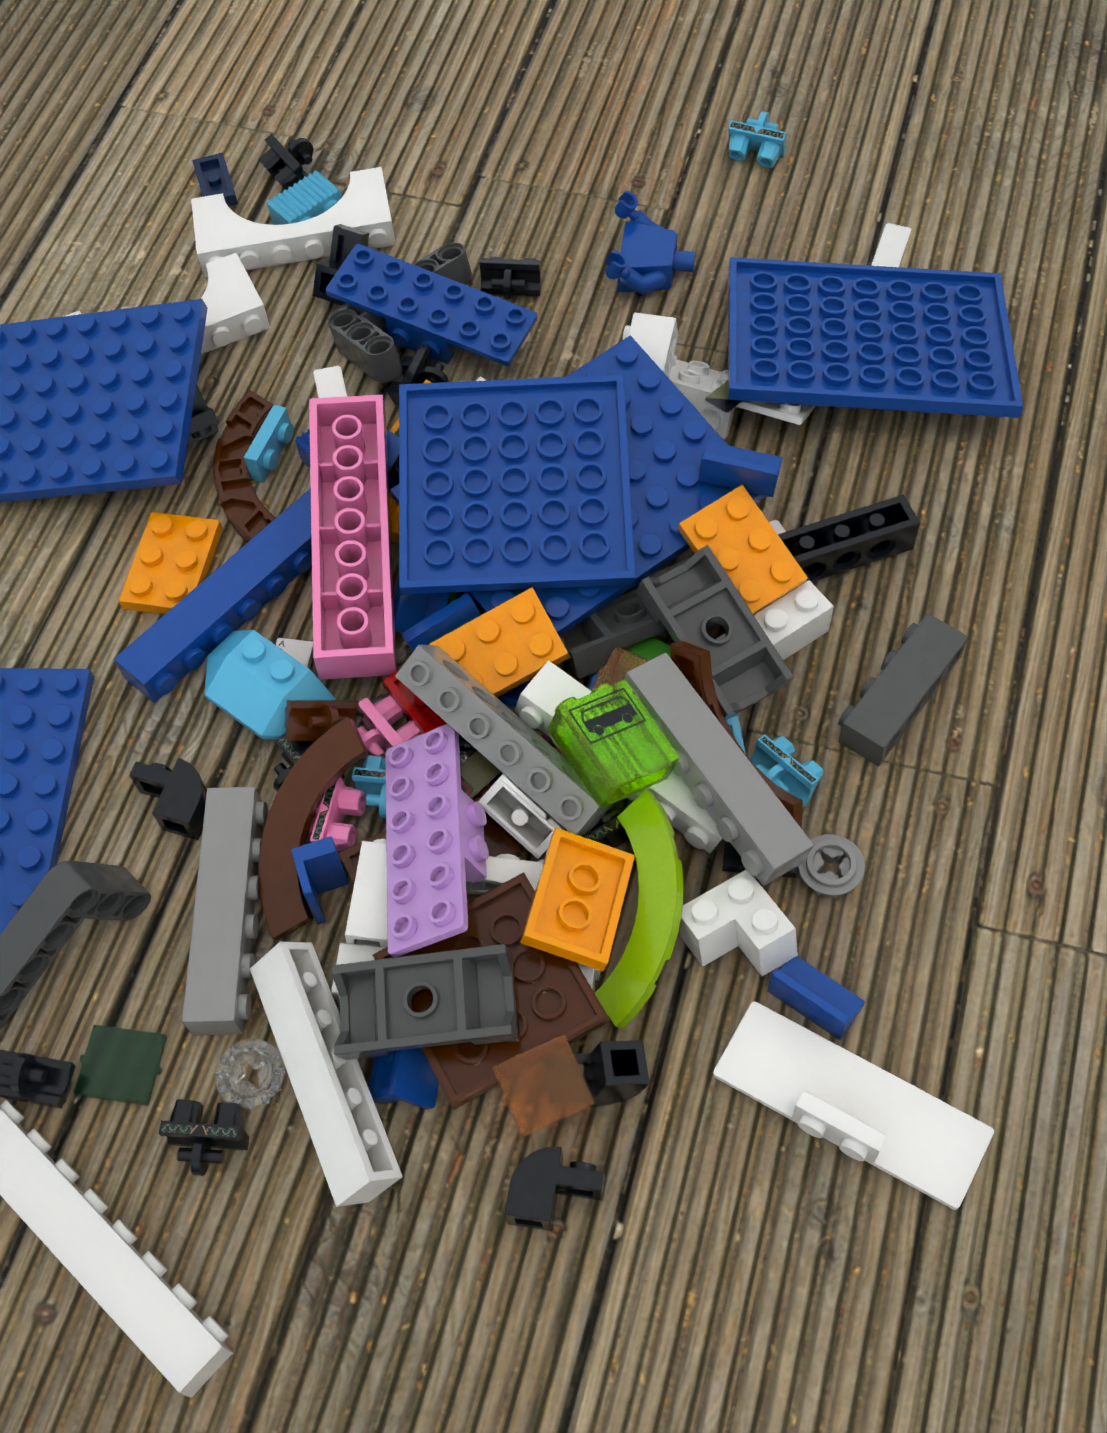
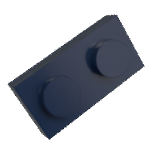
(214, 177)

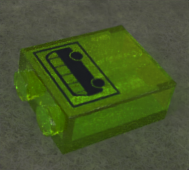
(612, 743)

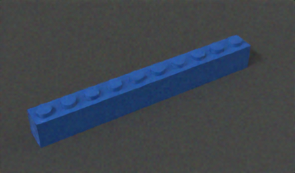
(226, 599)

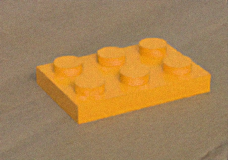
(745, 548)
(169, 561)
(506, 644)
(578, 899)

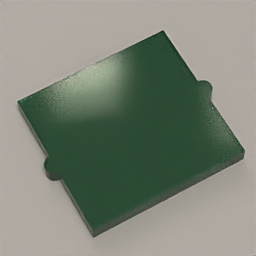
(120, 1065)

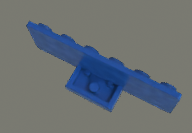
(431, 308)

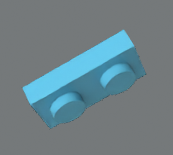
(268, 443)

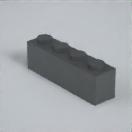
(901, 689)

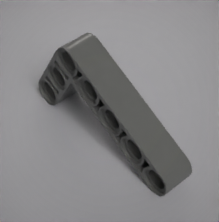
(364, 335)
(54, 913)

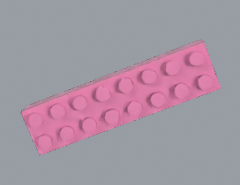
(351, 538)

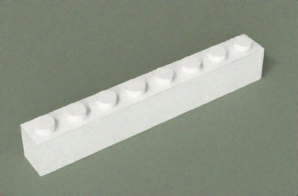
(105, 1260)

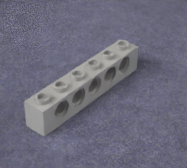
(501, 737)

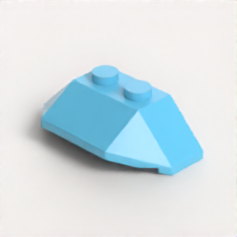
(254, 681)

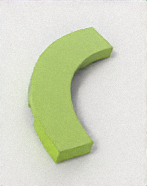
(657, 910)

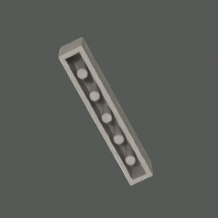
(720, 773)
(224, 913)

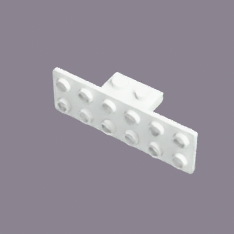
(698, 382)
(854, 1105)

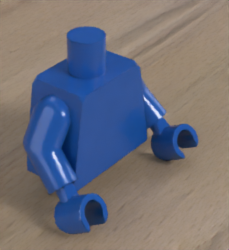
(646, 252)

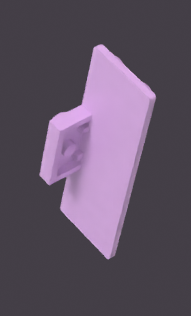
(430, 841)

